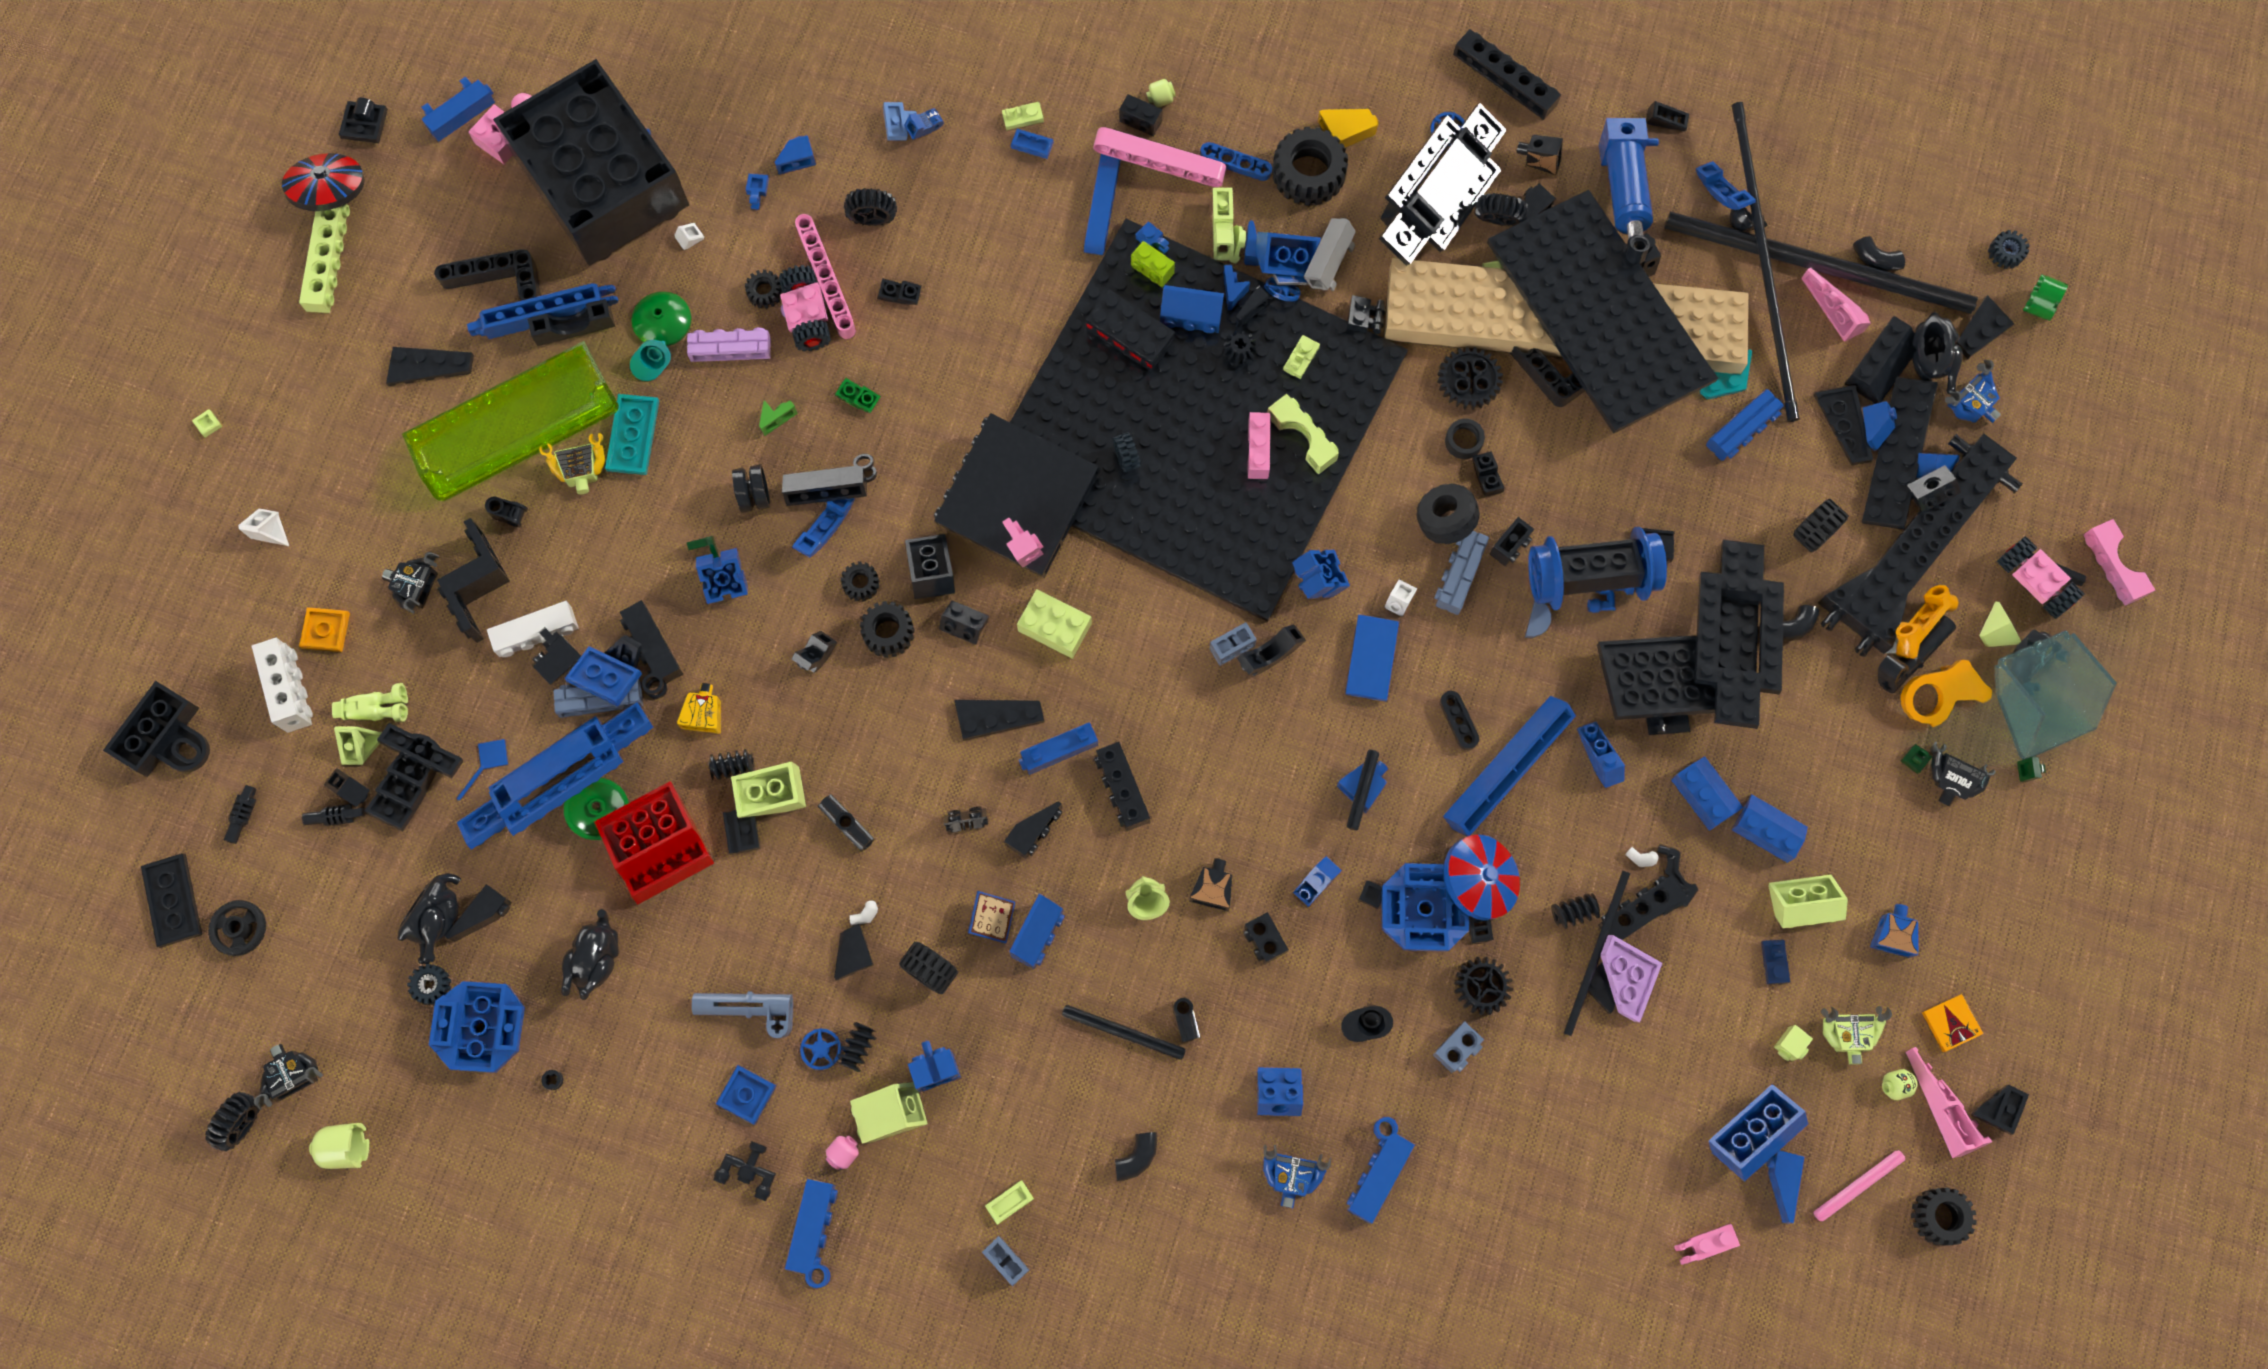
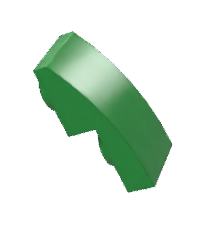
(857, 396)

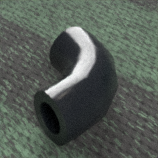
(1876, 258)
(1801, 624)
(1139, 1159)

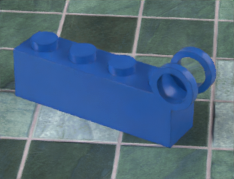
(1382, 1173)
(810, 1229)

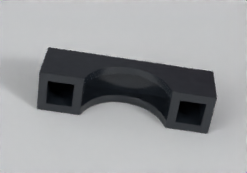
(592, 318)

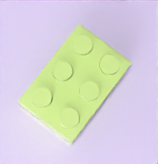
(1054, 623)

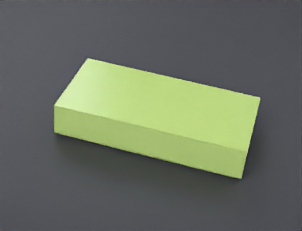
(1009, 1202)

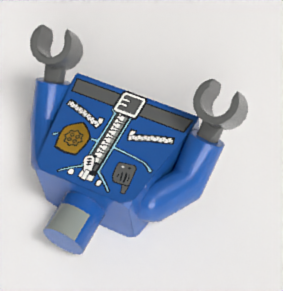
(1977, 397)
(1292, 1175)

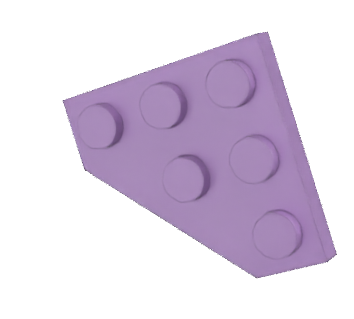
(1630, 976)

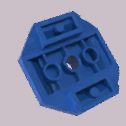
(456, 1022)

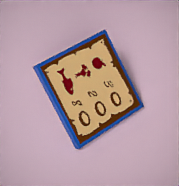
(991, 917)

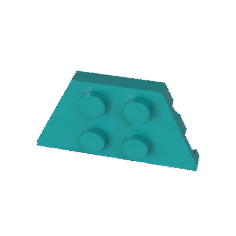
(1728, 383)

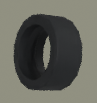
(1467, 424)

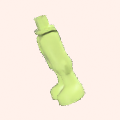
(368, 705)

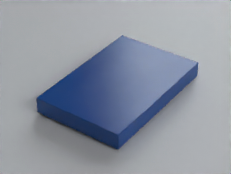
(603, 676)

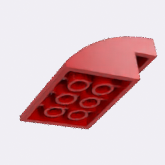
(653, 842)

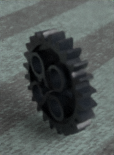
(1487, 377)

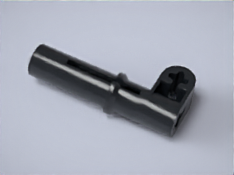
(1895, 672)

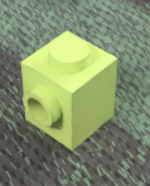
(1793, 1044)

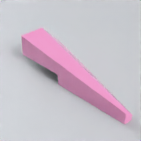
(1954, 1123)

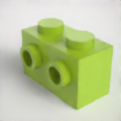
(1152, 264)

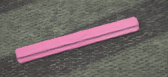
(1859, 1185)

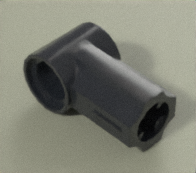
(1186, 1022)

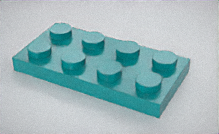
(632, 434)

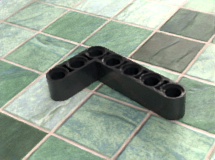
(494, 272)
(1547, 370)

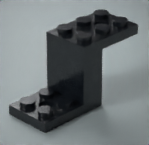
(472, 581)

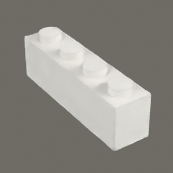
(524, 631)

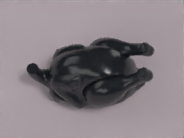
(1936, 350)
(431, 916)
(591, 957)

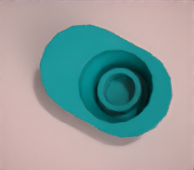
(650, 360)

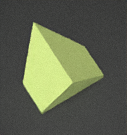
(1999, 629)
(355, 744)

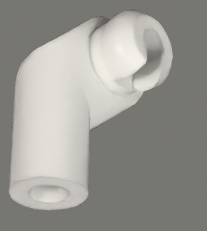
(1642, 860)
(866, 915)

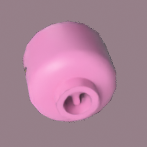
(842, 1152)

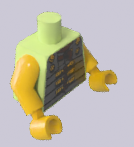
(577, 464)

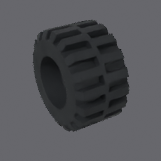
(1820, 525)
(887, 613)
(928, 967)
(1961, 1216)

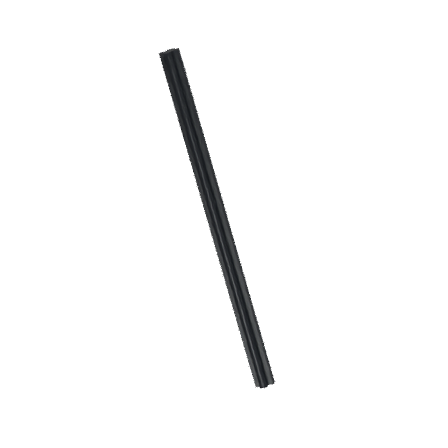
(1823, 263)

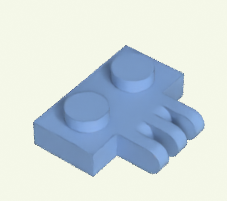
(895, 119)

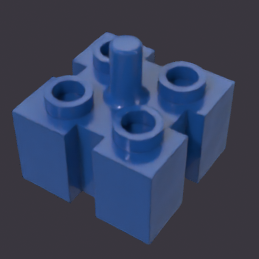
(1320, 574)
(721, 575)
(933, 1068)

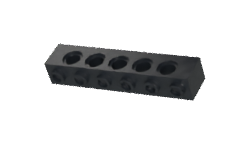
(1509, 83)

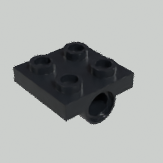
(363, 121)

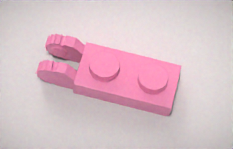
(1709, 1243)

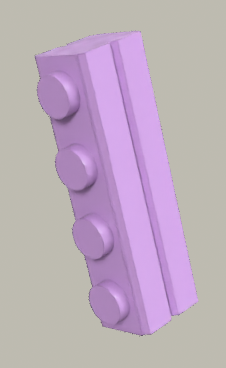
(729, 345)

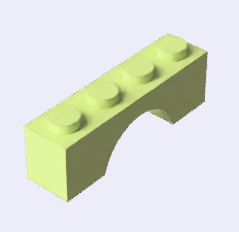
(1288, 415)

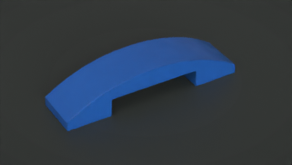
(1723, 191)
(824, 527)

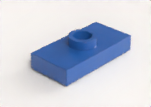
(1032, 143)

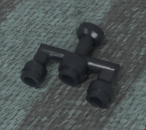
(747, 1171)

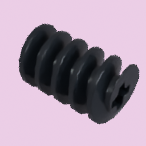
(735, 764)
(1575, 910)
(856, 1046)

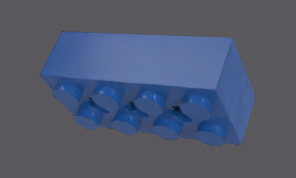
(1758, 1132)

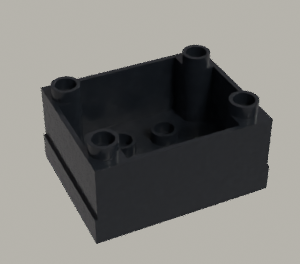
(592, 162)

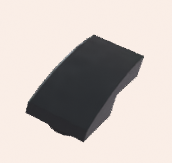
(899, 292)
(1487, 474)

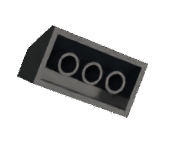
(1884, 361)

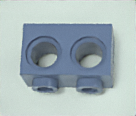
(1232, 644)
(1455, 1044)
(1006, 1261)

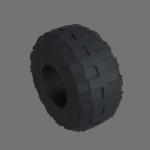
(1452, 527)

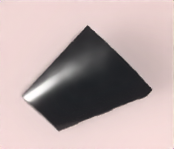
(852, 953)

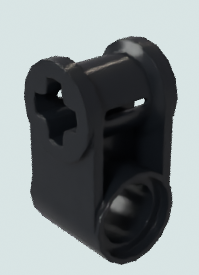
(509, 511)

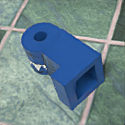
(924, 123)

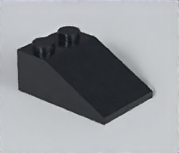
(930, 566)

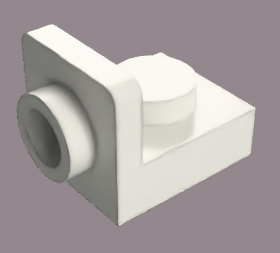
(1400, 598)

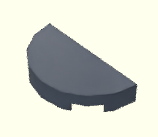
(1539, 620)

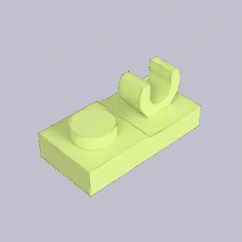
(1022, 116)
(1301, 357)

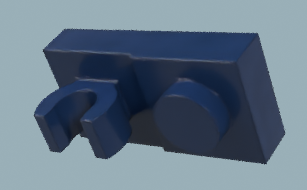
(1775, 962)

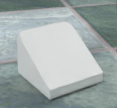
(688, 235)

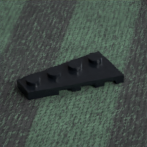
(1846, 420)
(990, 717)

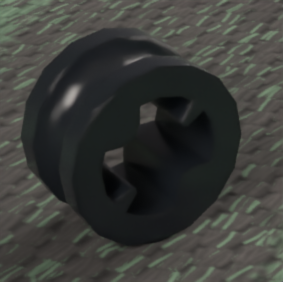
(544, 1080)

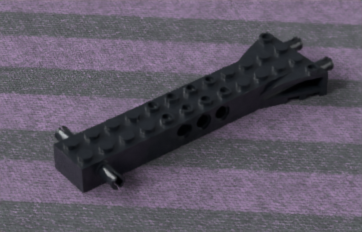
(1877, 598)

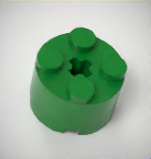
(2045, 297)

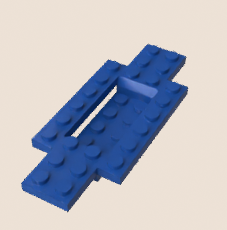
(593, 737)

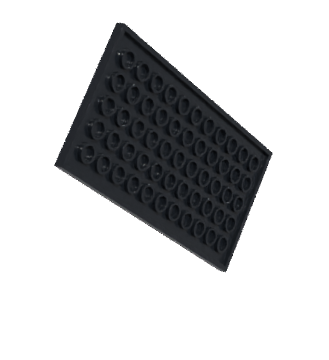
(1601, 311)

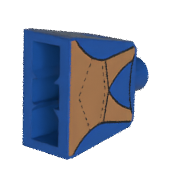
(1897, 933)

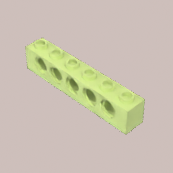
(316, 261)

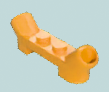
(1911, 634)

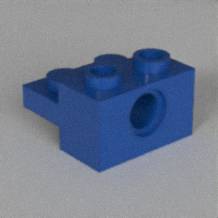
(1279, 1091)

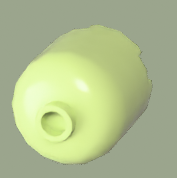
(340, 1146)

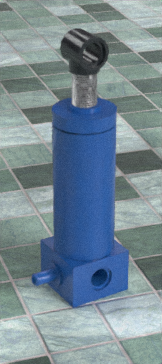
(1623, 153)

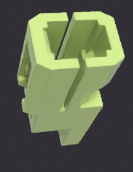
(1223, 223)

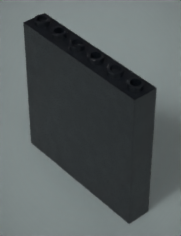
(1018, 479)

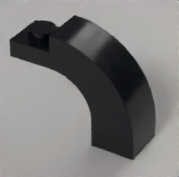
(1271, 652)

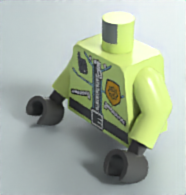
(1854, 1032)

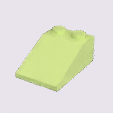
(768, 790)

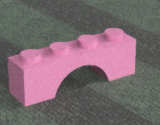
(2128, 584)

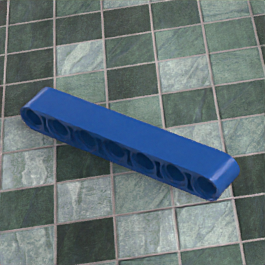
(1102, 205)

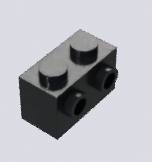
(1140, 115)
(1511, 541)

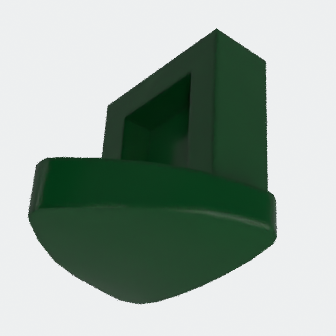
(707, 541)

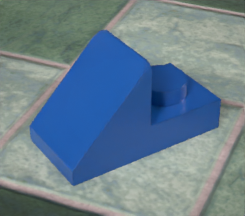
(1234, 290)

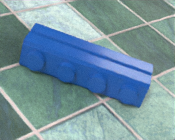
(1744, 425)

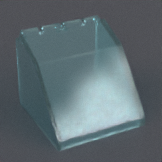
(2051, 693)

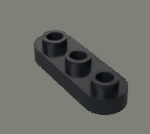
(1459, 711)

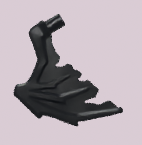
(1672, 869)

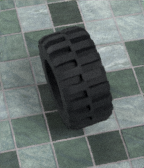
(1314, 144)

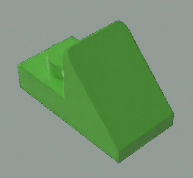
(773, 419)

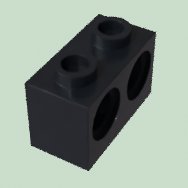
(1270, 936)

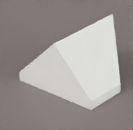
(264, 526)

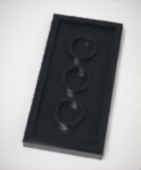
(171, 900)

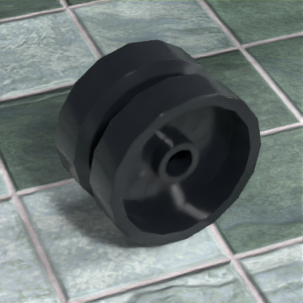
(747, 489)

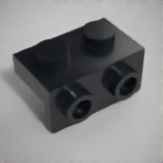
(963, 622)

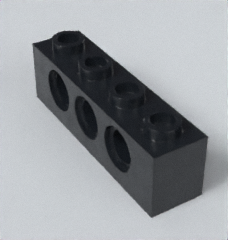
(1671, 893)

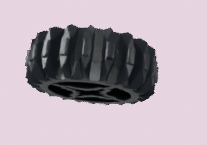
(870, 207)
(1501, 209)
(1491, 990)
(232, 1121)

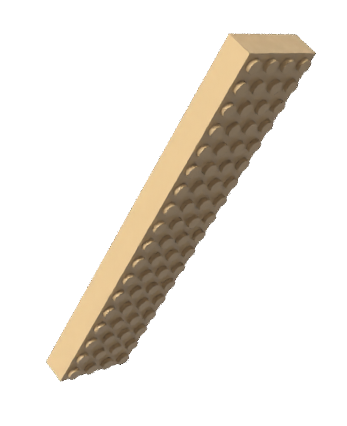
(1486, 311)

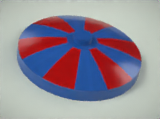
(1481, 877)

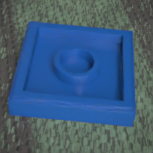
(746, 1094)

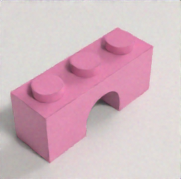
(1259, 445)

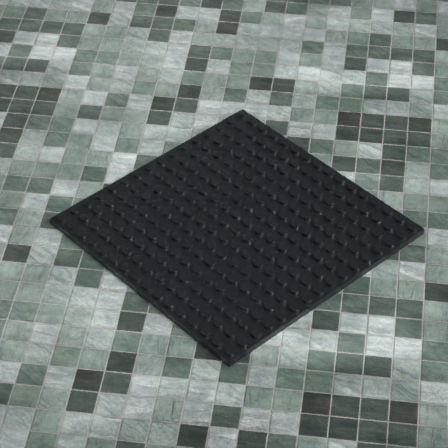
(1189, 420)

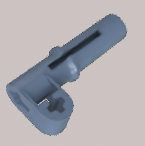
(772, 1006)

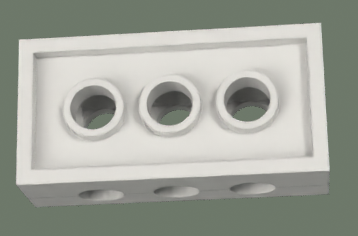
(282, 685)

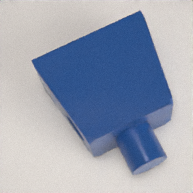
(1350, 782)

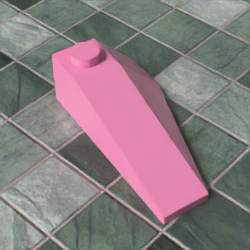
(1841, 311)

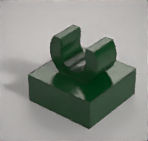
(1916, 758)
(2030, 769)

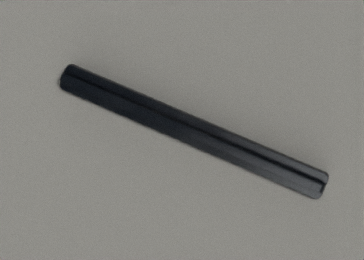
(1124, 1032)

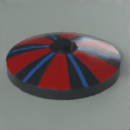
(323, 182)

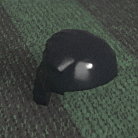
(1742, 219)

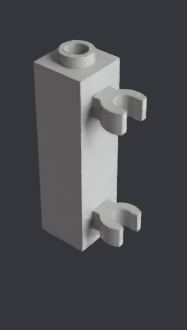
(1330, 254)

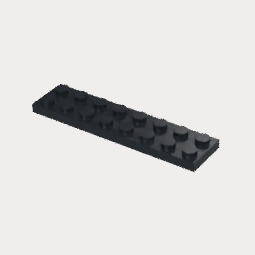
(1898, 455)

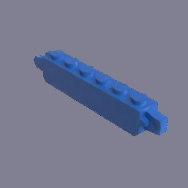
(513, 316)

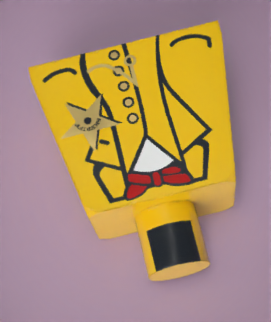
(701, 711)

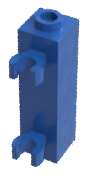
(458, 109)
(1058, 748)

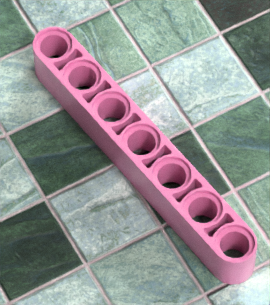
(1159, 157)
(822, 268)

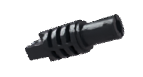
(240, 814)
(333, 815)

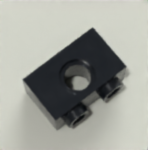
(1934, 488)

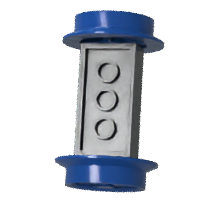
(1597, 567)

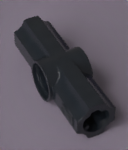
(855, 832)

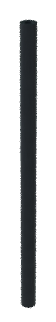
(1587, 979)

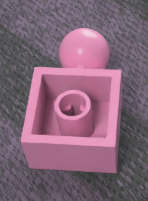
(488, 137)

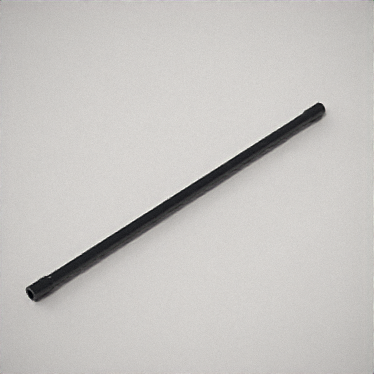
(1790, 404)

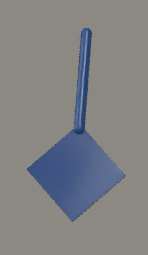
(491, 755)

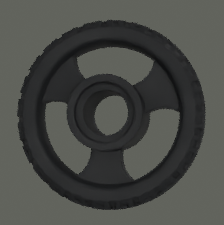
(228, 925)

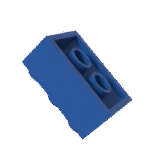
(1285, 253)
(1191, 309)
(1706, 793)
(1770, 829)
(1037, 932)

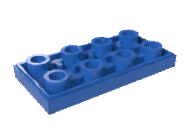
(1372, 658)

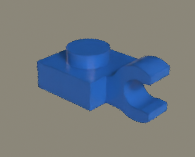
(756, 187)
(1153, 237)

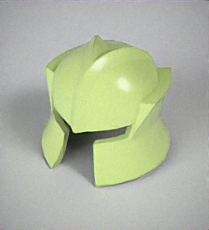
(1147, 899)

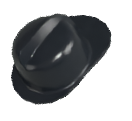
(1367, 1023)

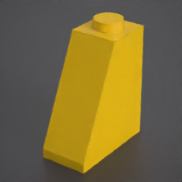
(1348, 124)

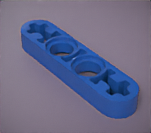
(1237, 158)

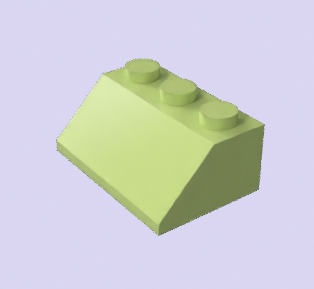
(1808, 901)

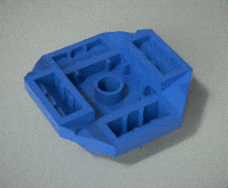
(1401, 914)

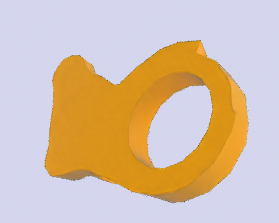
(1952, 684)

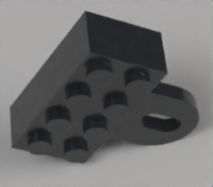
(157, 732)

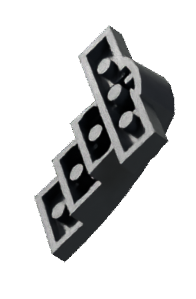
(408, 775)

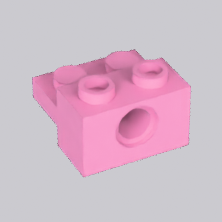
(1024, 545)

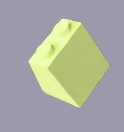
(888, 1112)

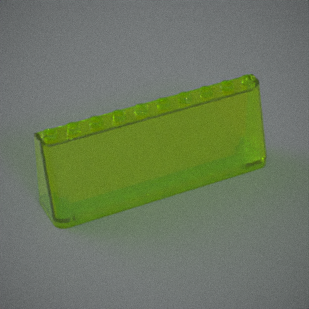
(510, 422)

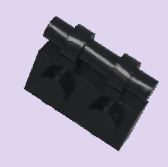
(1359, 313)

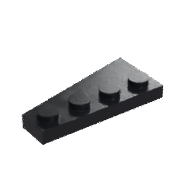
(418, 364)

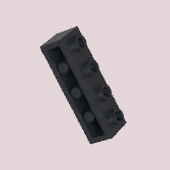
(1122, 785)

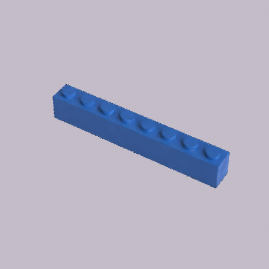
(1509, 766)

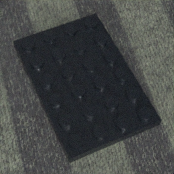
(1654, 678)

